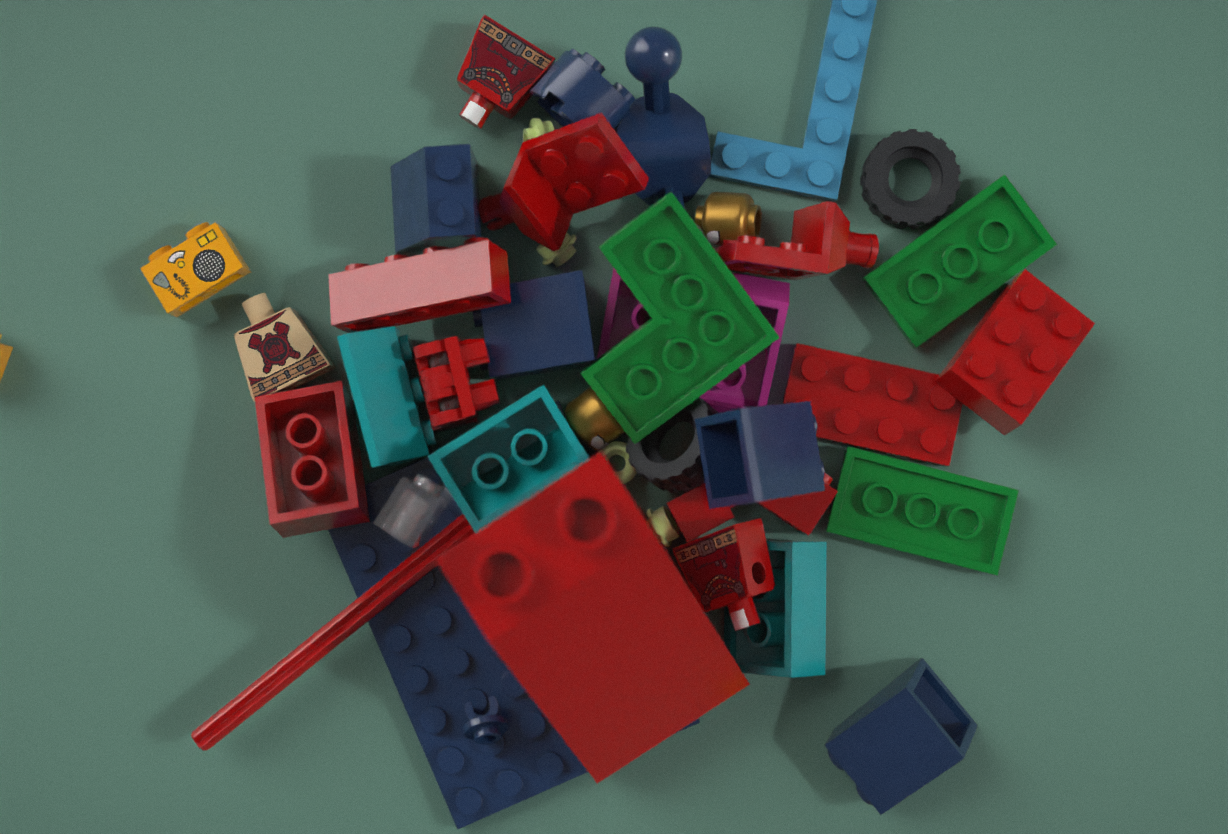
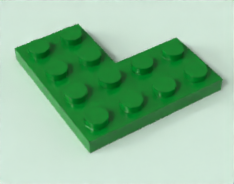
(698, 323)

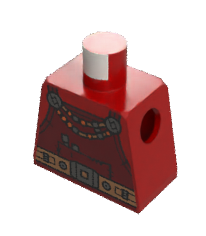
(499, 72)
(729, 570)

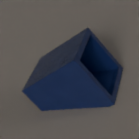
(435, 198)
(540, 329)
(760, 454)
(902, 737)

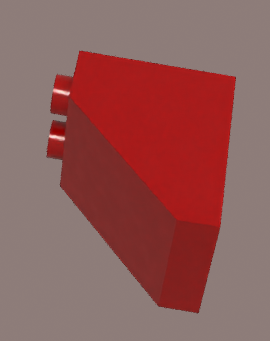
(593, 618)

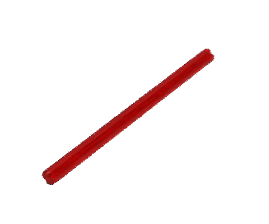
(330, 635)

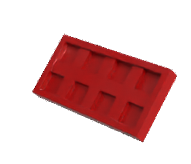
(875, 404)

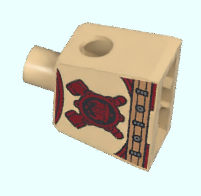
(278, 349)

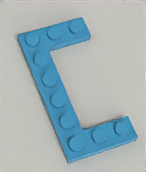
(820, 162)

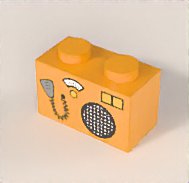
(194, 268)

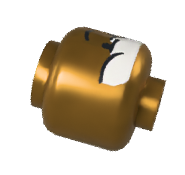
(728, 216)
(592, 421)

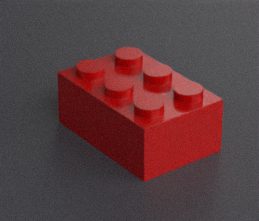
(1015, 352)
(311, 459)

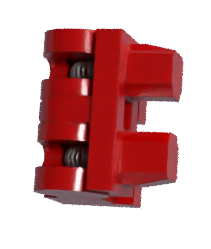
(447, 384)

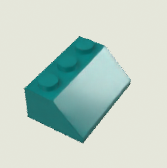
(387, 396)
(508, 458)
(791, 616)

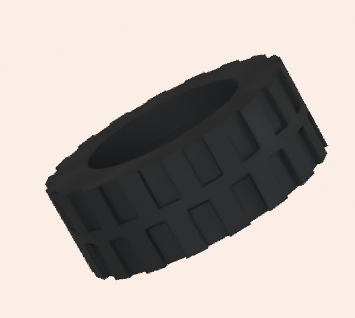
(929, 151)
(671, 475)

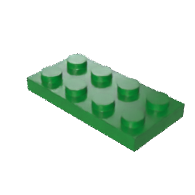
(959, 261)
(922, 510)

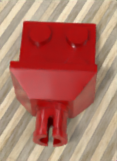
(561, 177)
(817, 247)

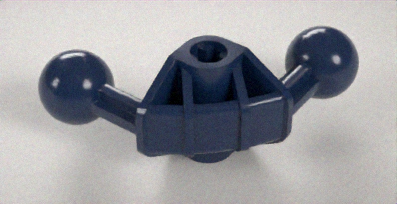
(661, 127)

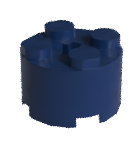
(577, 90)

